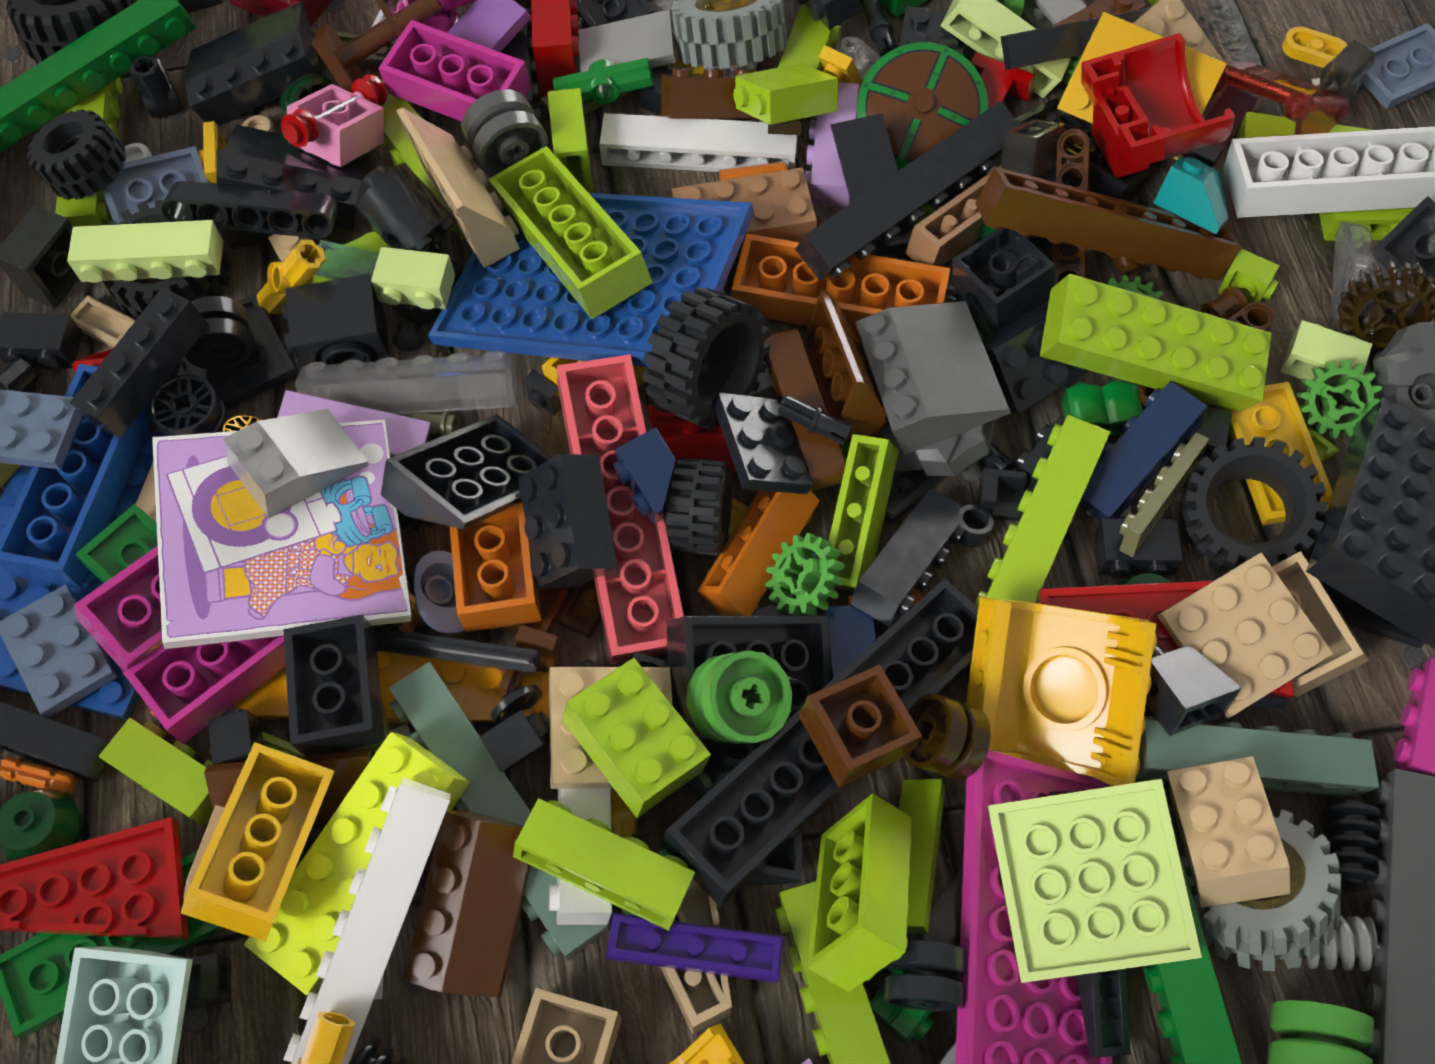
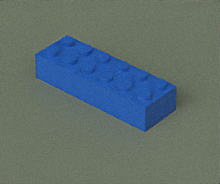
(73, 504)

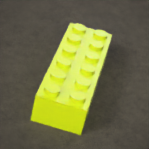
(326, 872)

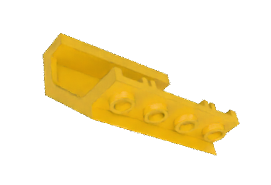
(1063, 685)

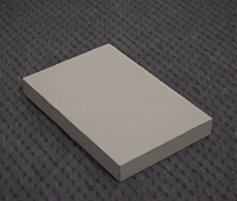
(630, 40)

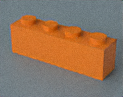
(739, 572)

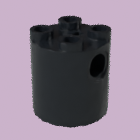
(402, 208)

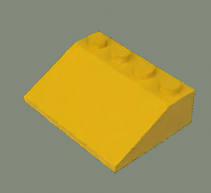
(1117, 34)

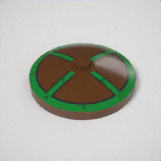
(922, 95)

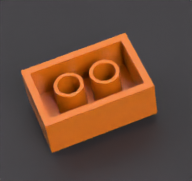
(494, 572)

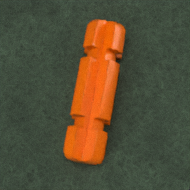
(37, 775)

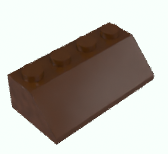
(842, 369)
(469, 907)

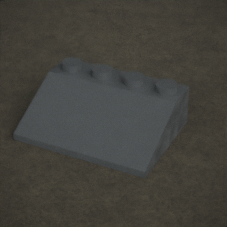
(931, 372)

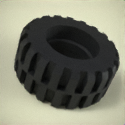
(53, 24)

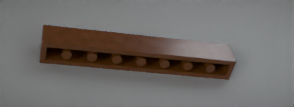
(1104, 224)

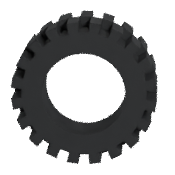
(135, 296)
(732, 363)
(1265, 465)

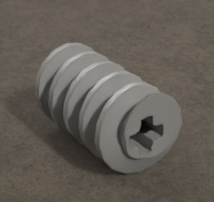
(1350, 940)

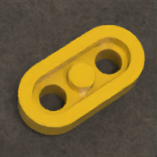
(1311, 46)

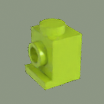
(1251, 276)

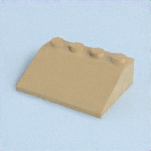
(462, 189)

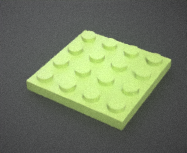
(1093, 881)

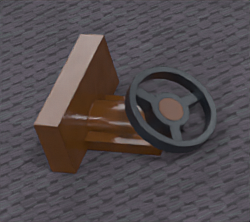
(511, 690)

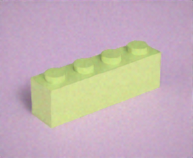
(981, 27)
(145, 251)

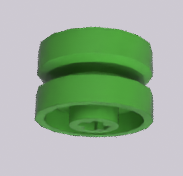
(739, 697)
(1319, 1034)

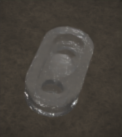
(862, 54)

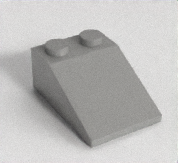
(292, 458)

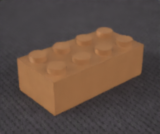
(778, 200)

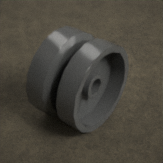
(502, 130)

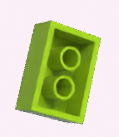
(635, 737)

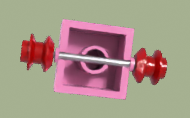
(338, 122)

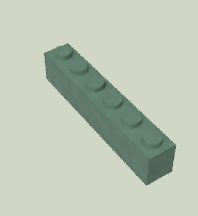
(1284, 759)

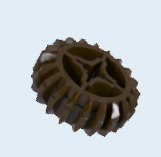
(1395, 289)

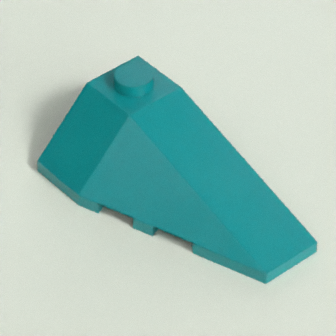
(1195, 194)

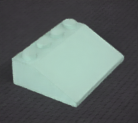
(123, 1007)

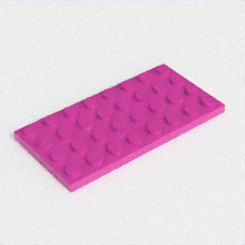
(1001, 1015)

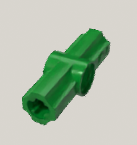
(607, 80)

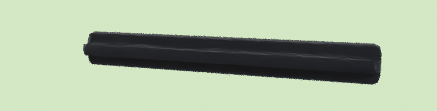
(457, 650)

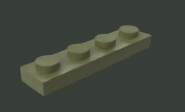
(1168, 485)

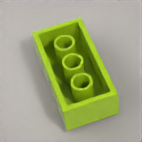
(861, 894)

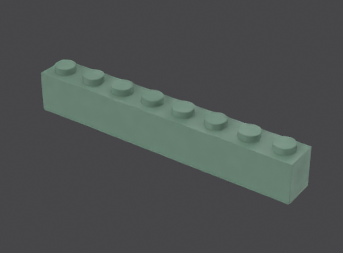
(452, 738)

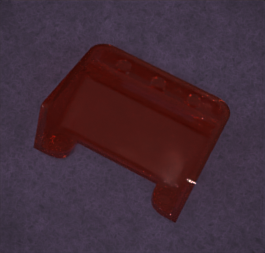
(1308, 105)

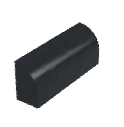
(867, 162)

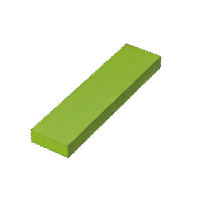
(924, 803)

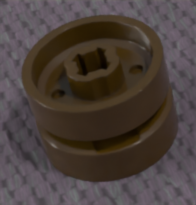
(952, 736)

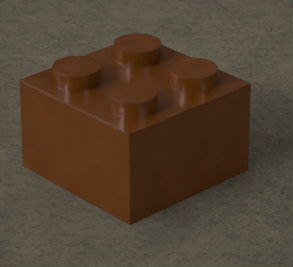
(859, 725)

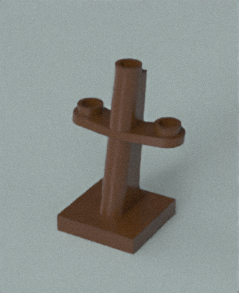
(343, 57)

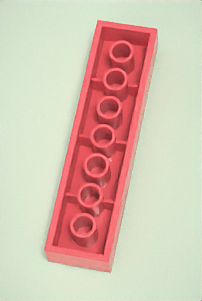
(642, 593)

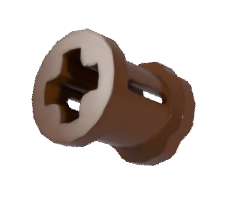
(1225, 305)

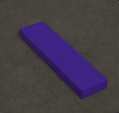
(696, 948)

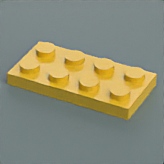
(1280, 420)

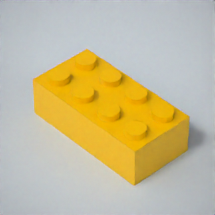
(257, 842)

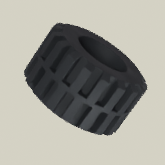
(76, 154)
(699, 506)

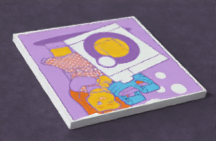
(250, 576)

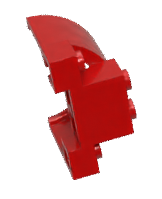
(1147, 106)

